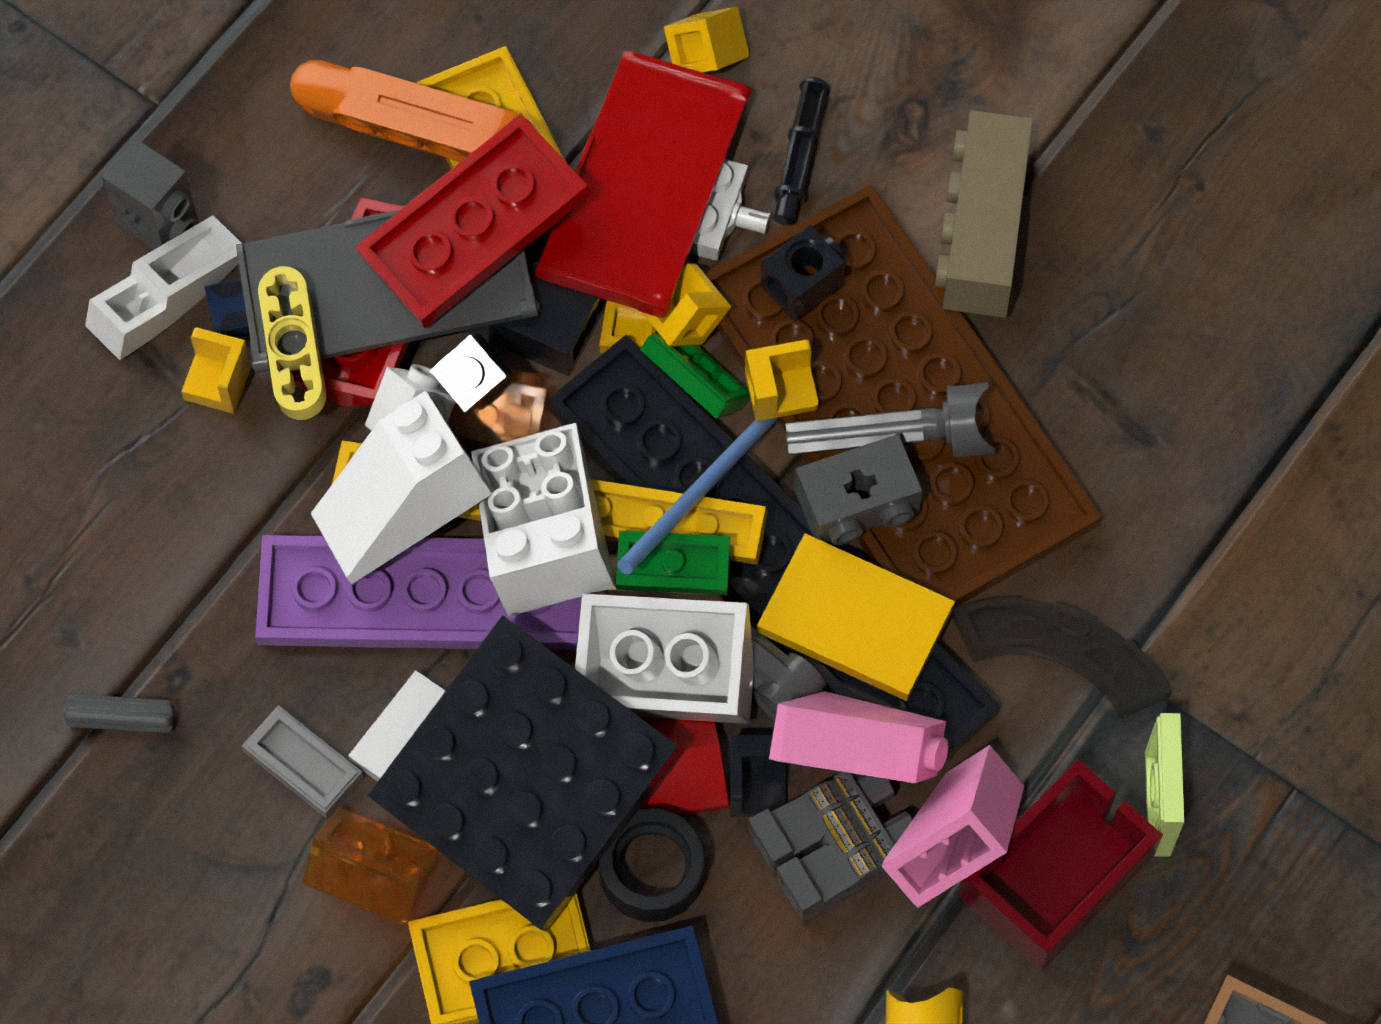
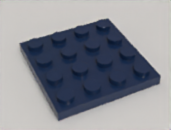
(625, 983)

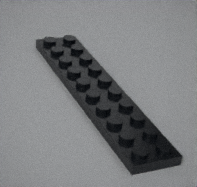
(662, 440)

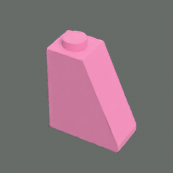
(858, 738)
(957, 828)

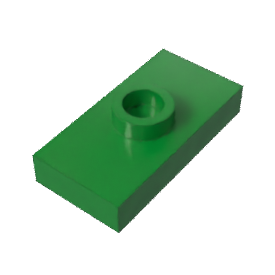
(698, 376)

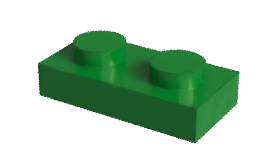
(678, 564)

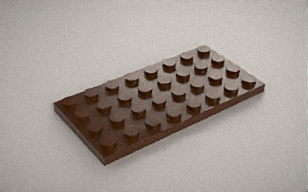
(892, 349)

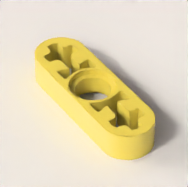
(275, 326)

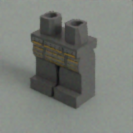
(828, 842)

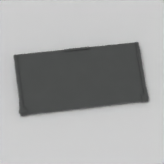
(354, 305)

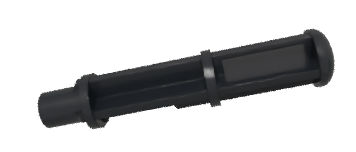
(802, 138)

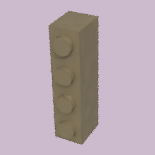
(987, 213)

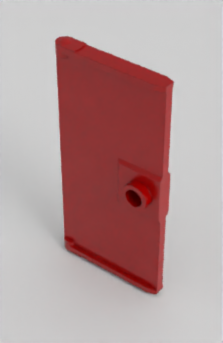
(648, 182)

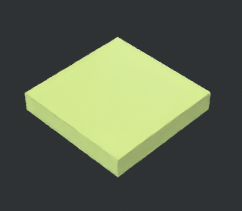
(1165, 781)

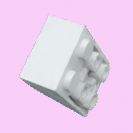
(541, 521)

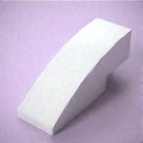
(162, 287)

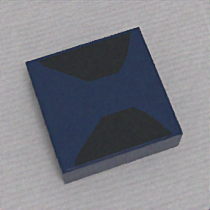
(227, 308)

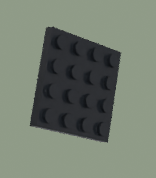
(524, 773)

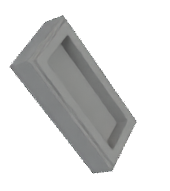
(302, 762)

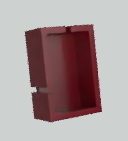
(1060, 866)

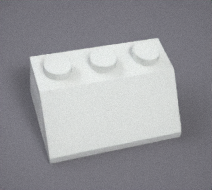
(669, 655)

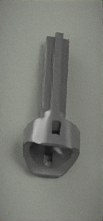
(954, 422)

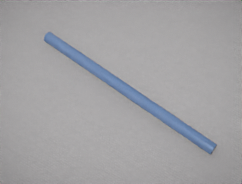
(693, 495)

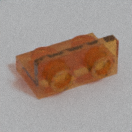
(508, 414)
(369, 865)

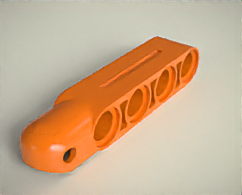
(396, 109)

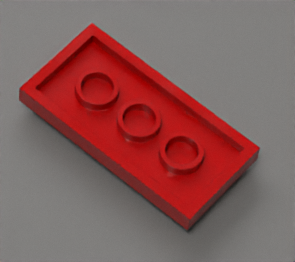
(472, 220)

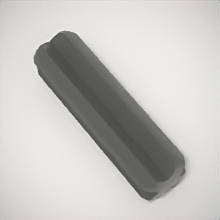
(119, 713)

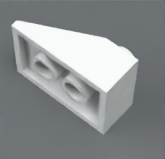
(397, 488)

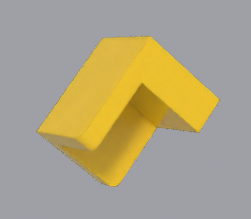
(707, 40)
(694, 310)
(217, 371)
(780, 380)

